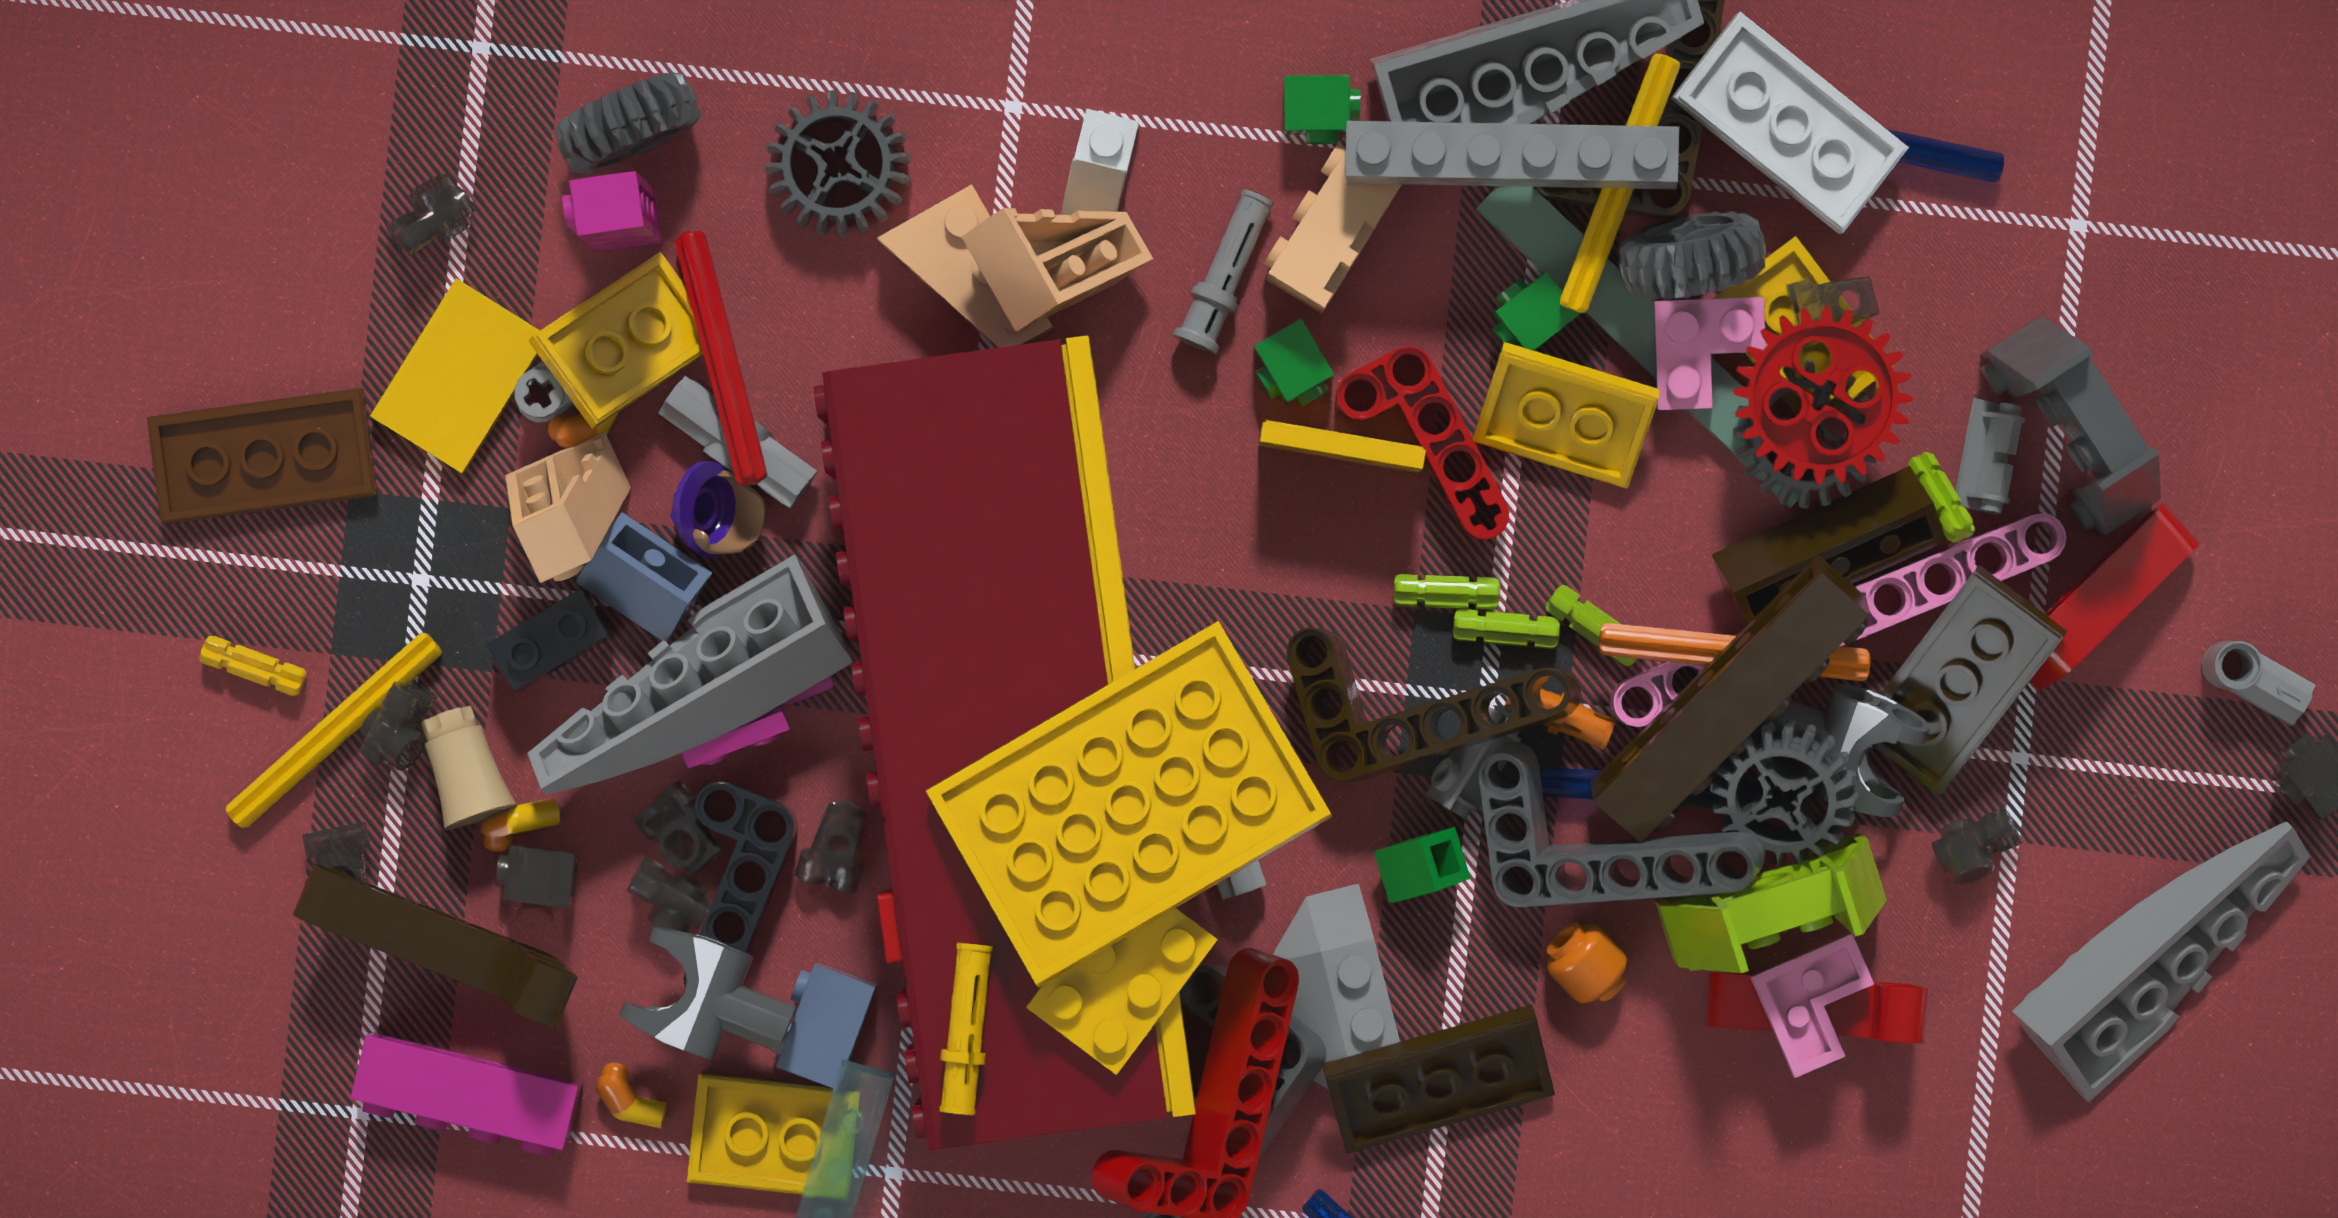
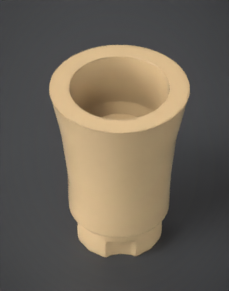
(464, 769)

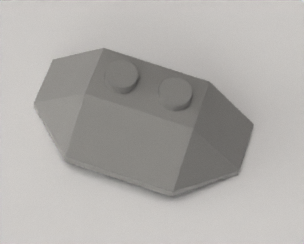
(1339, 976)

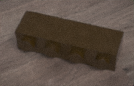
(1852, 534)

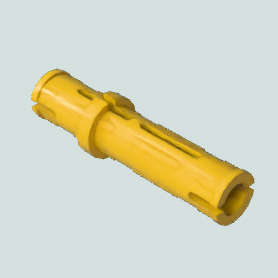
(965, 1029)

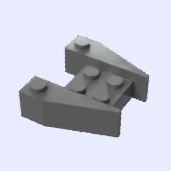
(2080, 400)

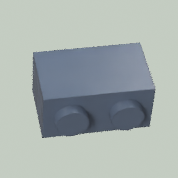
(644, 577)
(825, 1023)

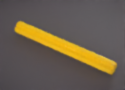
(1614, 201)
(331, 731)

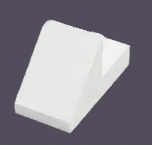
(1100, 163)

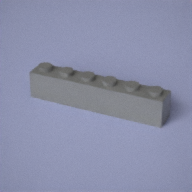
(1512, 154)

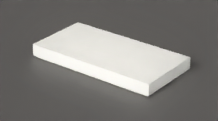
(1789, 123)

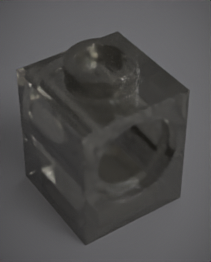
(538, 875)

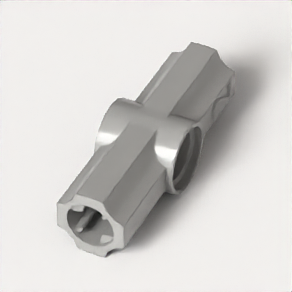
(696, 413)

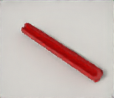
(721, 358)

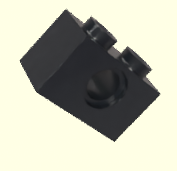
(550, 640)

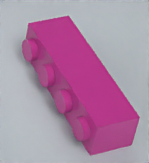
(613, 211)
(466, 1092)

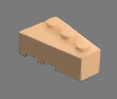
(1329, 235)
(938, 256)
(1053, 260)
(566, 506)

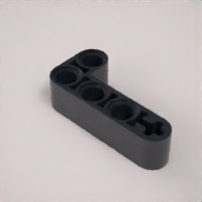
(749, 847)

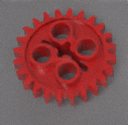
(1849, 351)

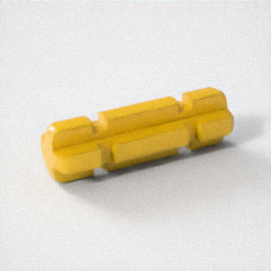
(252, 665)

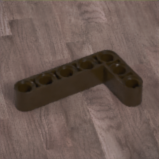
(1673, 116)
(1419, 722)
(517, 973)

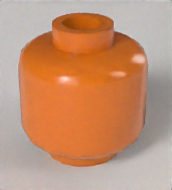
(1586, 962)

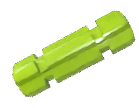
(1954, 518)
(1446, 591)
(1584, 618)
(1506, 628)

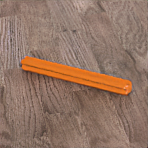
(1702, 648)

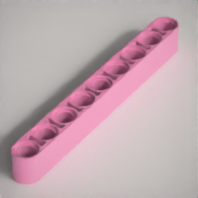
(1909, 583)

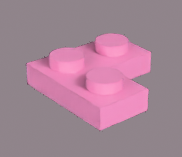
(1688, 336)
(1796, 997)

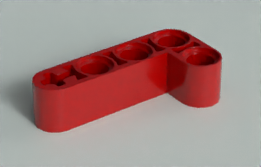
(1454, 438)
(2114, 589)
(1878, 1012)

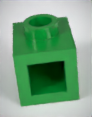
(1319, 107)
(1531, 313)
(1293, 365)
(1411, 867)

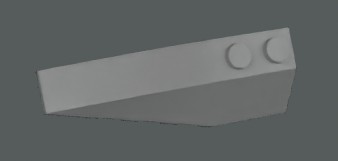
(1526, 62)
(722, 673)
(2130, 977)

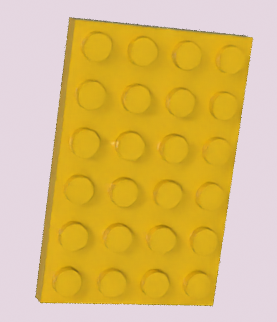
(1128, 804)

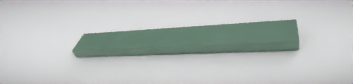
(1629, 321)

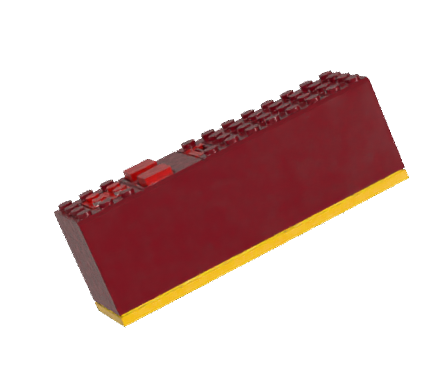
(977, 615)

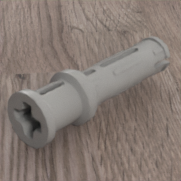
(1215, 296)

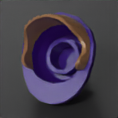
(715, 511)

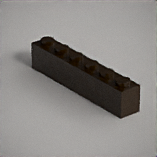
(1731, 699)

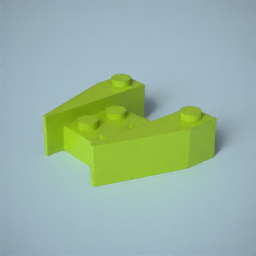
(1710, 928)

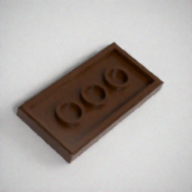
(262, 456)

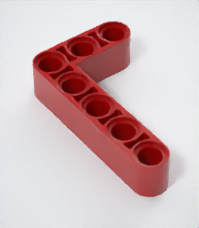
(1229, 1107)

